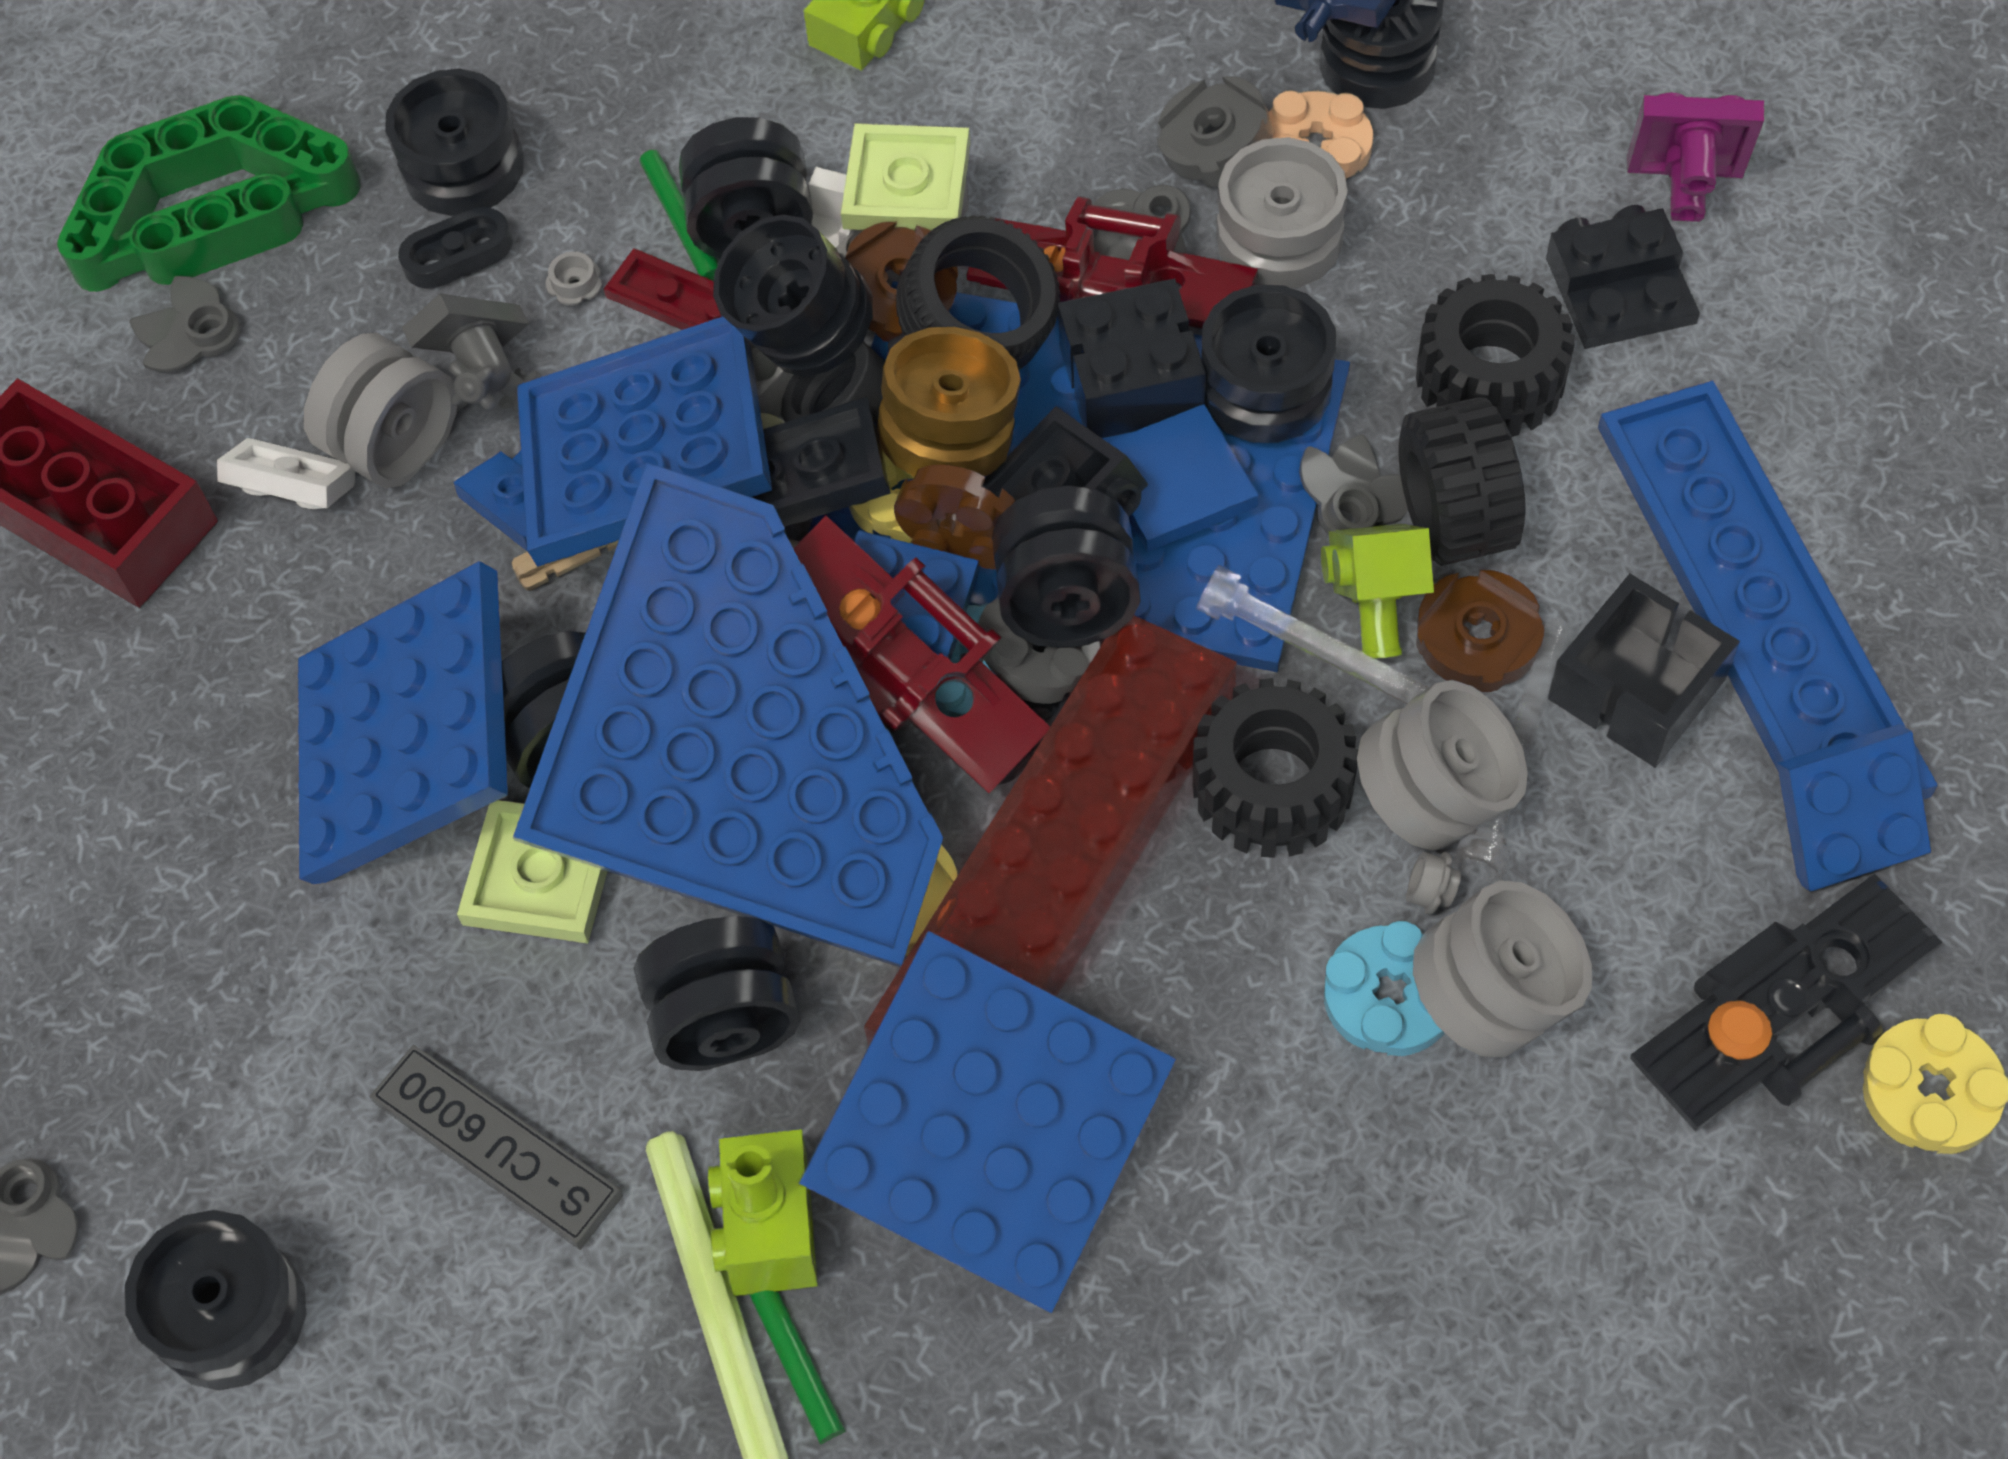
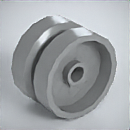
(1282, 211)
(379, 409)
(1442, 765)
(1502, 969)

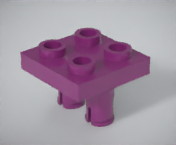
(1694, 144)

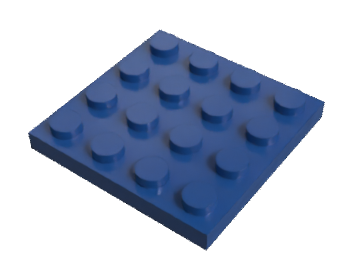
(664, 403)
(401, 725)
(988, 1121)

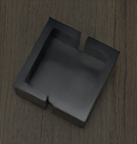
(1135, 357)
(1633, 682)

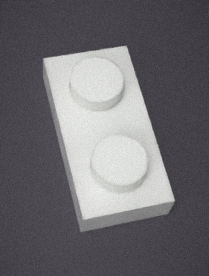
(285, 473)

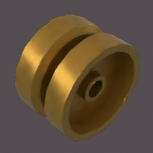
(948, 401)

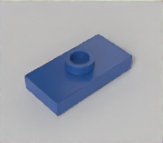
(497, 495)

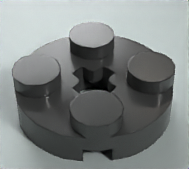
(1193, 109)
(1030, 673)

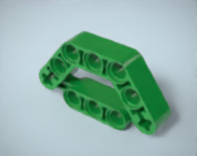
(114, 218)

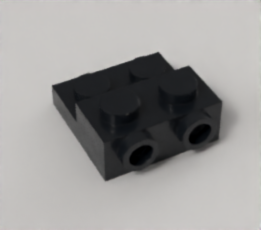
(1621, 276)
(1067, 455)

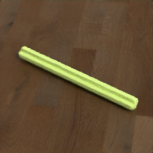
(714, 1300)

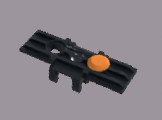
(1769, 984)

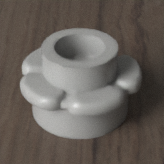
(570, 267)
(1433, 882)

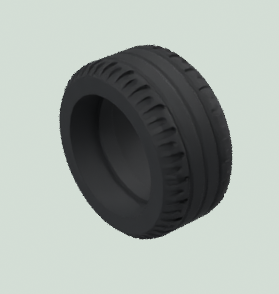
(996, 250)

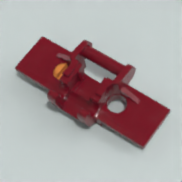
(1153, 259)
(904, 671)

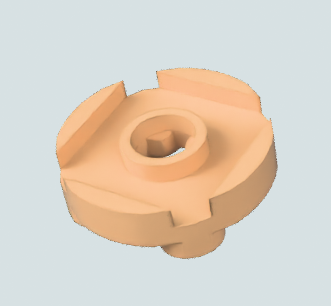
(1334, 117)

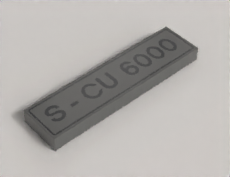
(497, 1146)

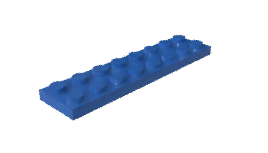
(1749, 574)

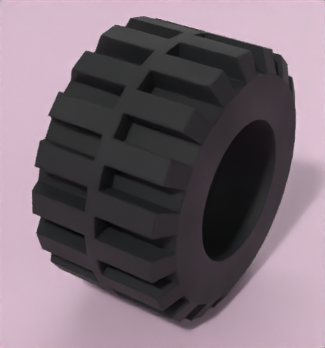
(1503, 317)
(1462, 480)
(1274, 812)

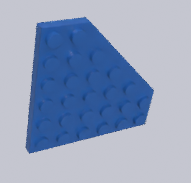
(730, 735)

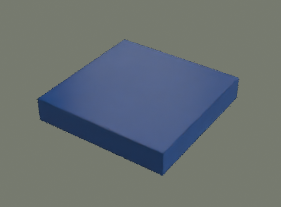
(1189, 476)

